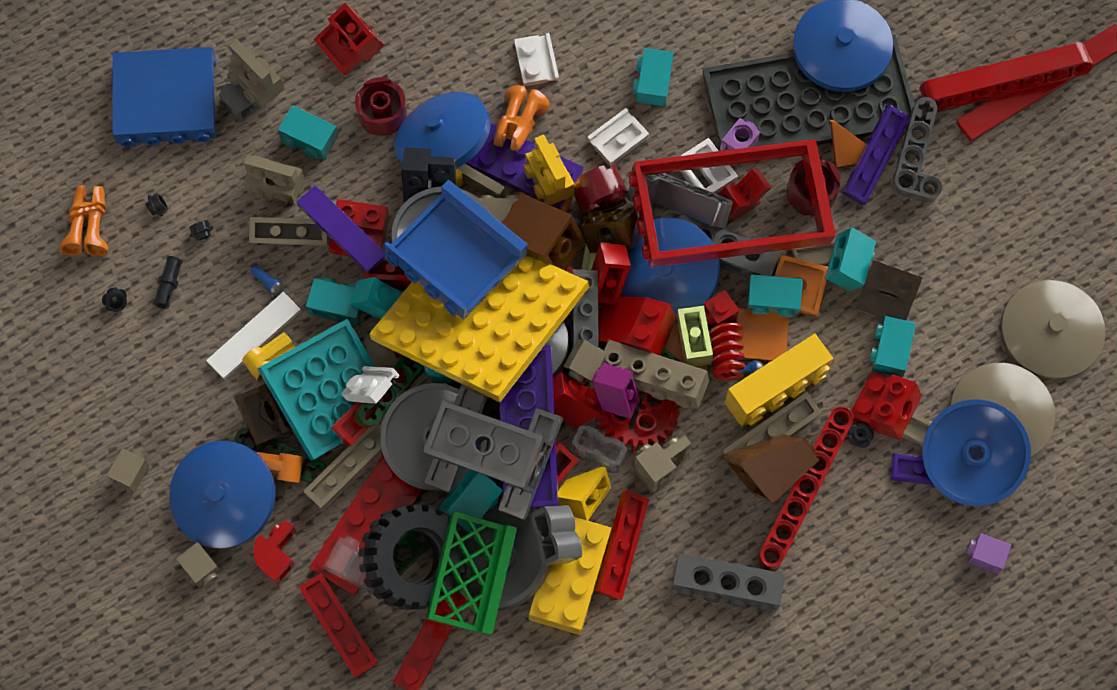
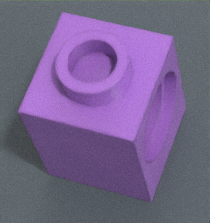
(743, 129)
(988, 553)

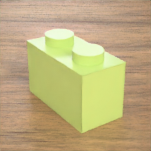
(694, 336)

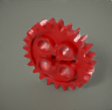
(660, 418)

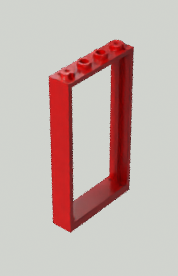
(816, 184)

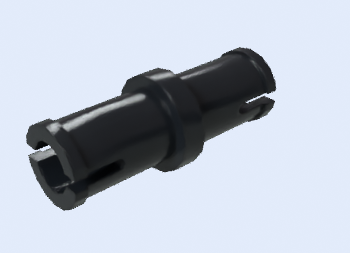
(167, 282)

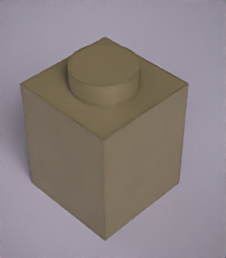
(584, 361)
(128, 469)
(199, 566)

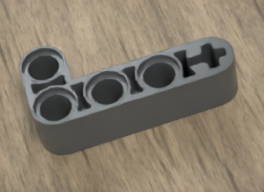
(917, 148)
(687, 199)

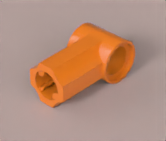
(284, 466)

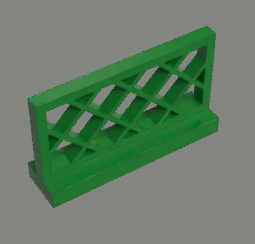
(493, 579)

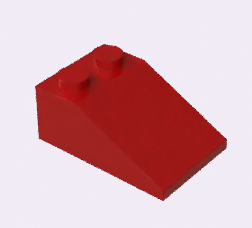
(636, 323)

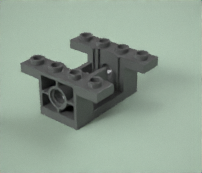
(514, 455)

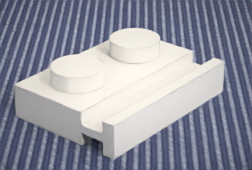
(536, 59)
(618, 137)
(370, 385)

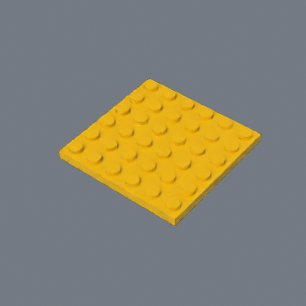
(495, 339)

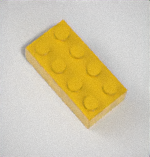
(778, 381)
(570, 586)

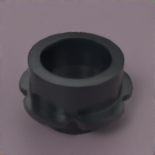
(156, 204)
(200, 230)
(117, 305)
(860, 442)

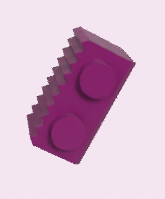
(616, 390)

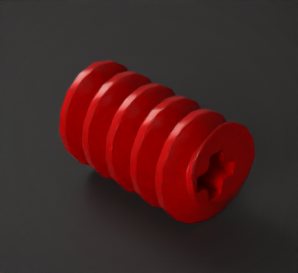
(725, 351)

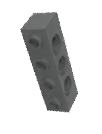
(739, 265)
(583, 318)
(770, 582)

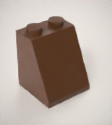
(547, 230)
(772, 464)

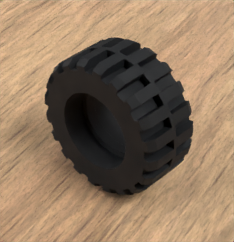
(379, 555)

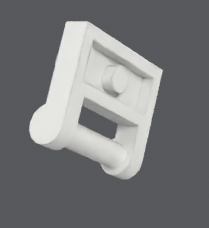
(716, 176)

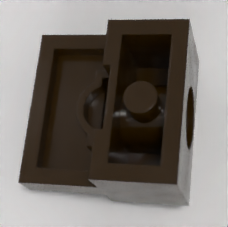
(612, 227)
(893, 281)
(262, 415)

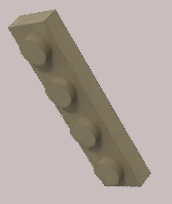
(784, 421)

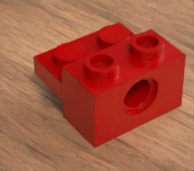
(361, 38)
(368, 217)
(887, 404)

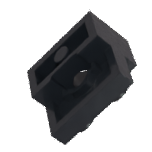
(424, 171)

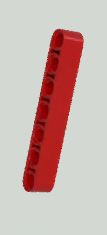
(1008, 76)
(797, 497)

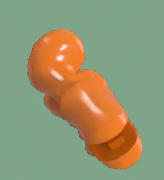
(519, 127)
(81, 212)

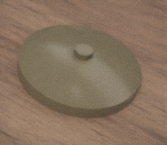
(1053, 329)
(1016, 391)

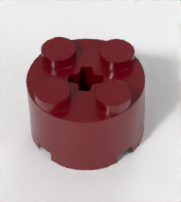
(368, 104)
(600, 190)
(798, 190)

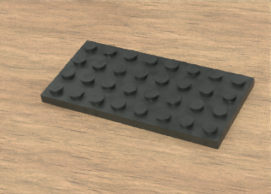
(792, 107)

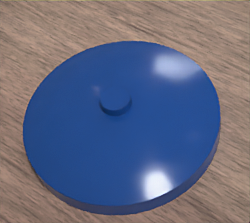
(842, 45)
(448, 125)
(677, 284)
(976, 452)
(222, 494)

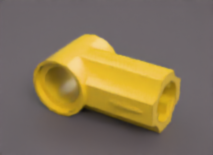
(260, 356)

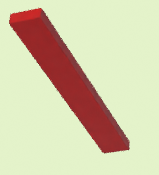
(1006, 106)

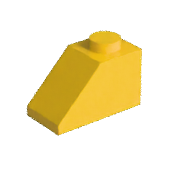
(585, 492)

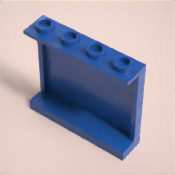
(164, 96)
(456, 251)

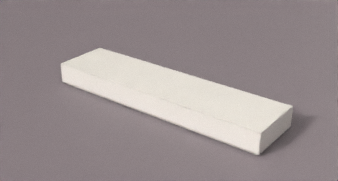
(254, 334)

